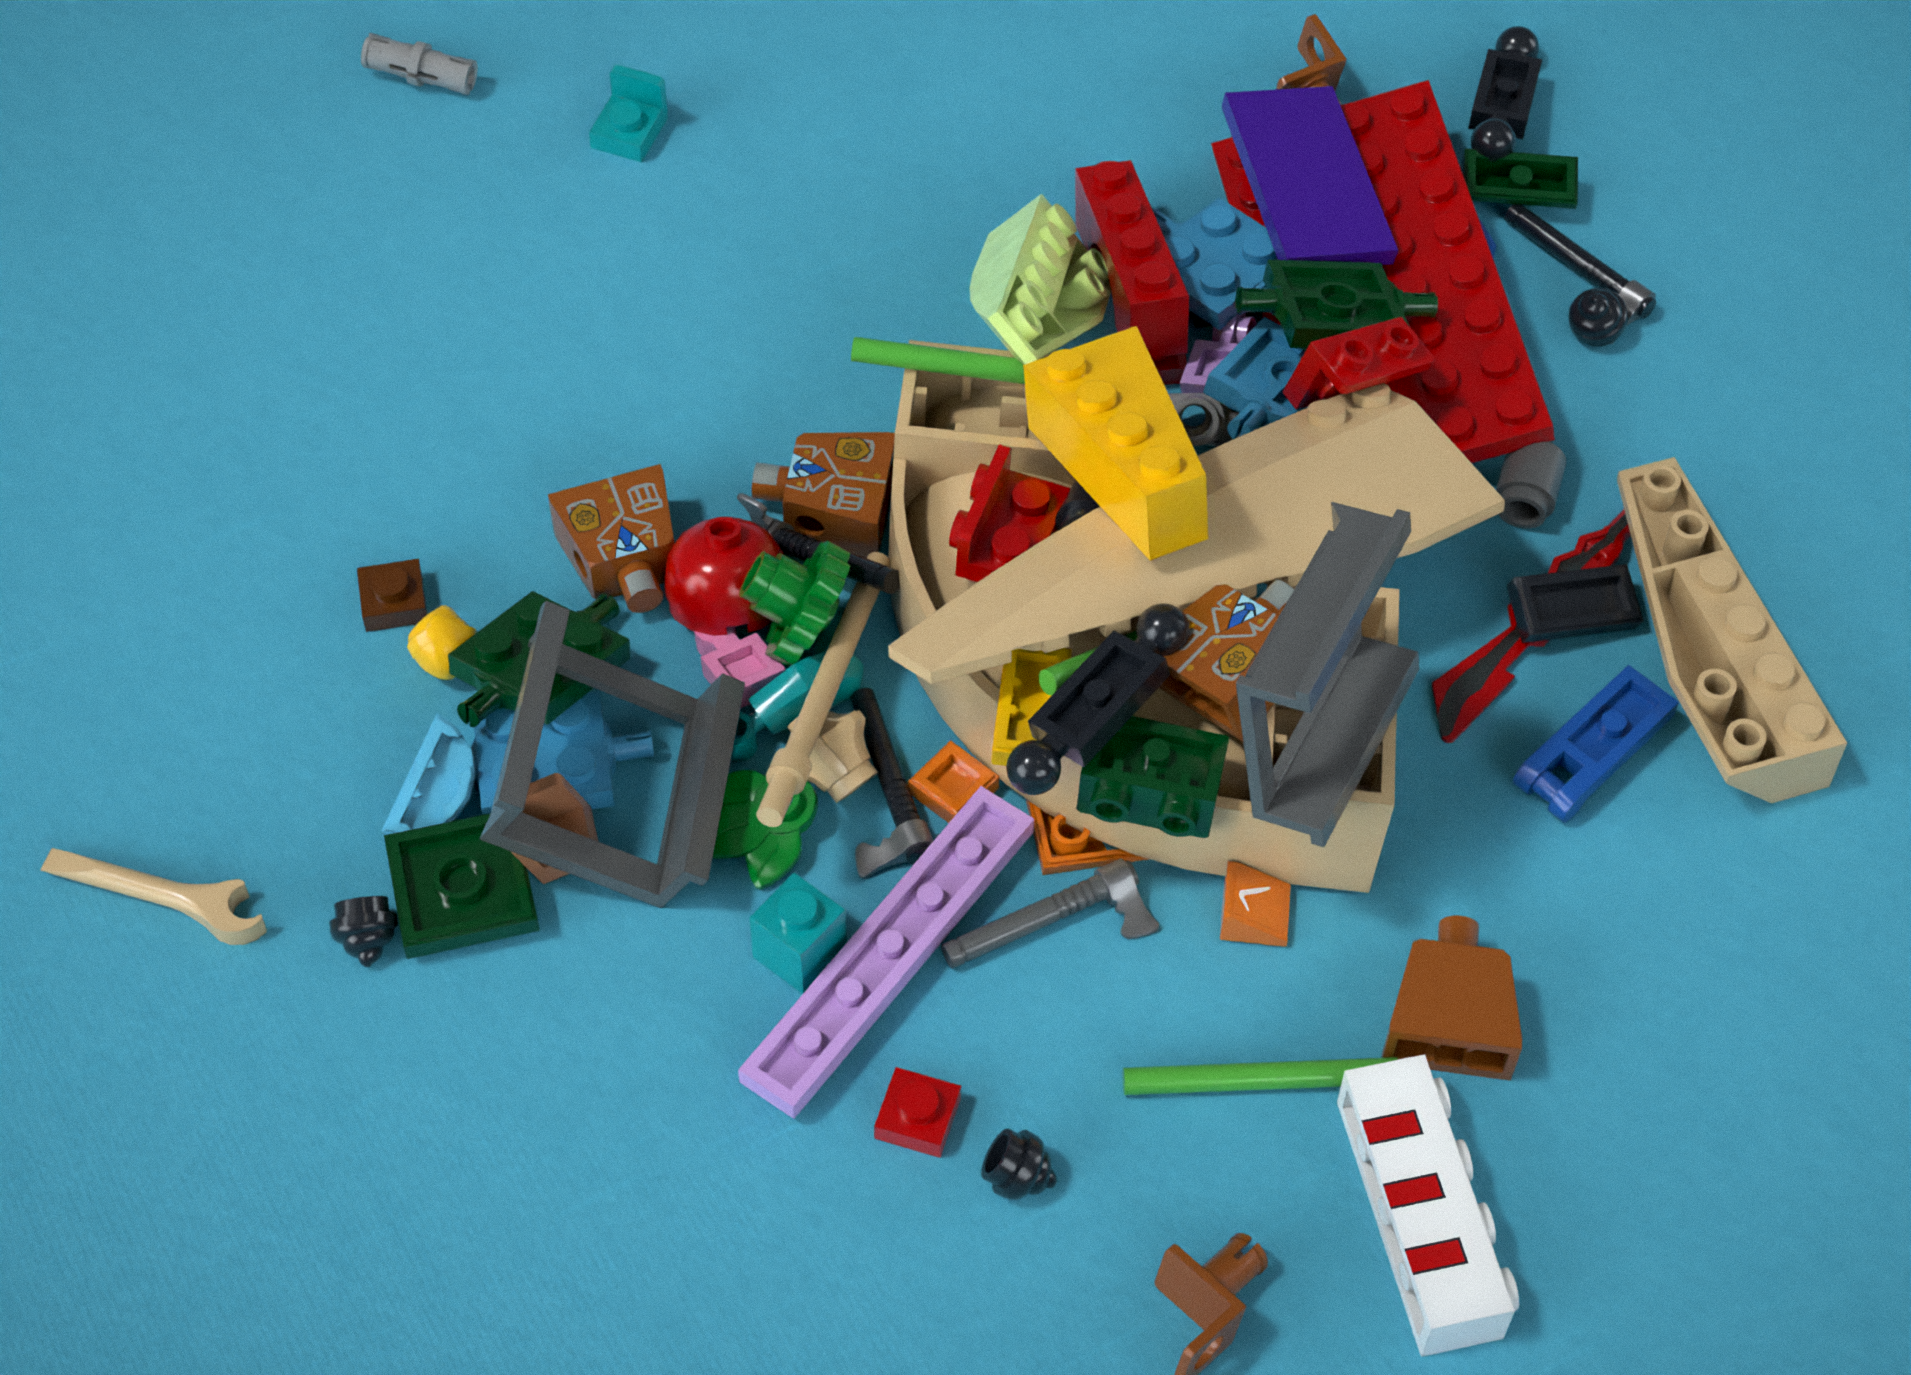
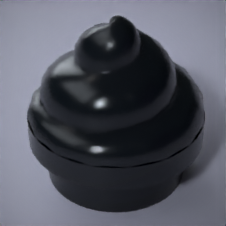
(1598, 316)
(361, 938)
(1018, 1165)

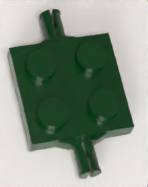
(1330, 298)
(499, 652)

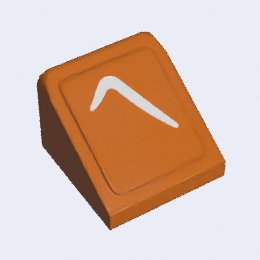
(1254, 907)

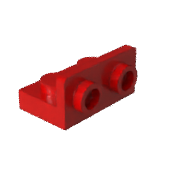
(1357, 362)
(1005, 518)

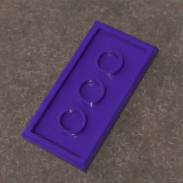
(1308, 176)

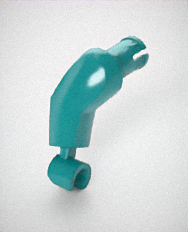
(784, 696)

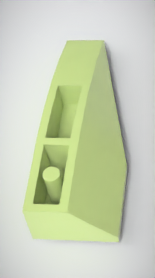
(1039, 282)

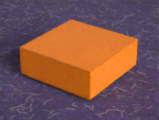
(951, 781)

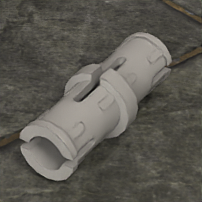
(419, 63)

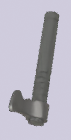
(1111, 882)

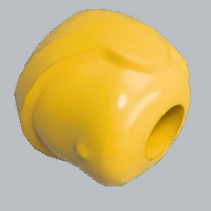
(437, 637)

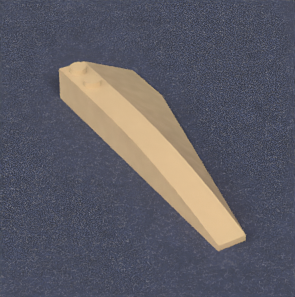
(1264, 525)

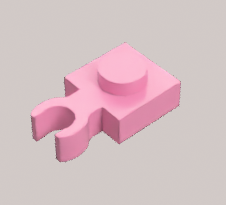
(738, 659)

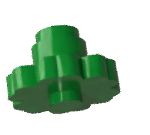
(796, 597)

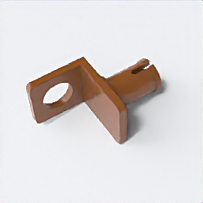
(1318, 72)
(1209, 1295)

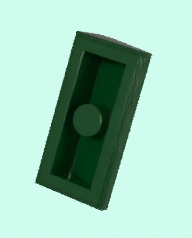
(1522, 179)

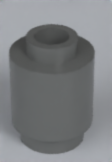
(1531, 484)

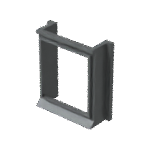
(1330, 672)
(696, 788)

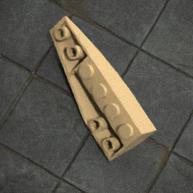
(1723, 646)

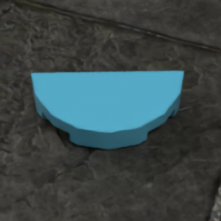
(437, 783)

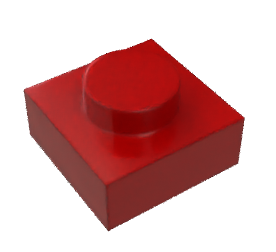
(917, 1112)

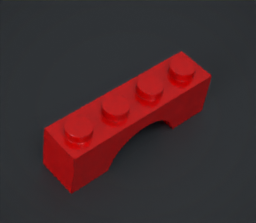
(1142, 274)

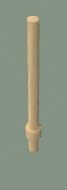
(792, 764)

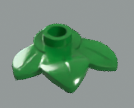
(768, 850)

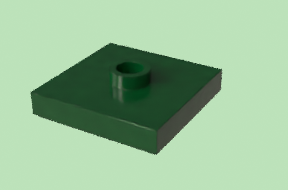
(457, 888)

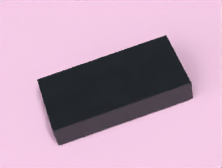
(1574, 603)

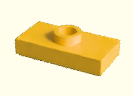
(1020, 698)

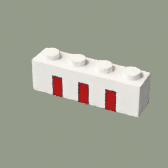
(1426, 1205)

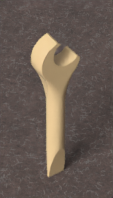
(206, 903)

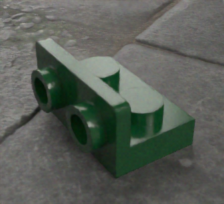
(1156, 777)

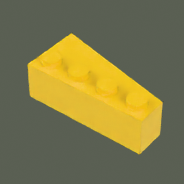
(1121, 439)

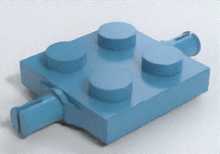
(1216, 256)
(1254, 377)
(573, 744)

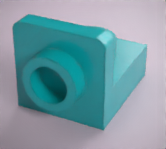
(631, 114)

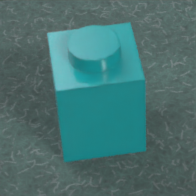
(797, 932)

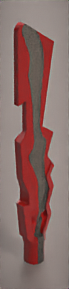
(1482, 676)

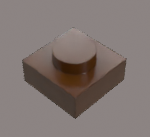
(391, 594)

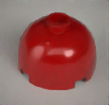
(708, 572)

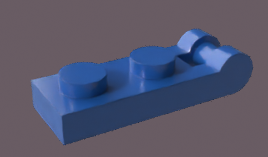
(1596, 742)

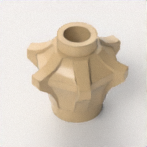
(840, 755)

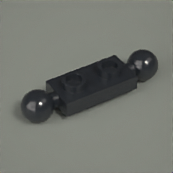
(1505, 93)
(1098, 699)

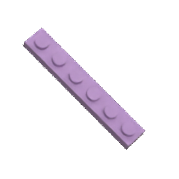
(885, 952)

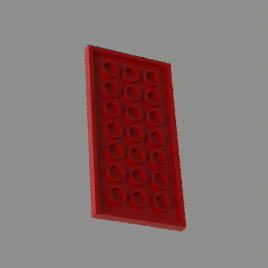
(1481, 375)

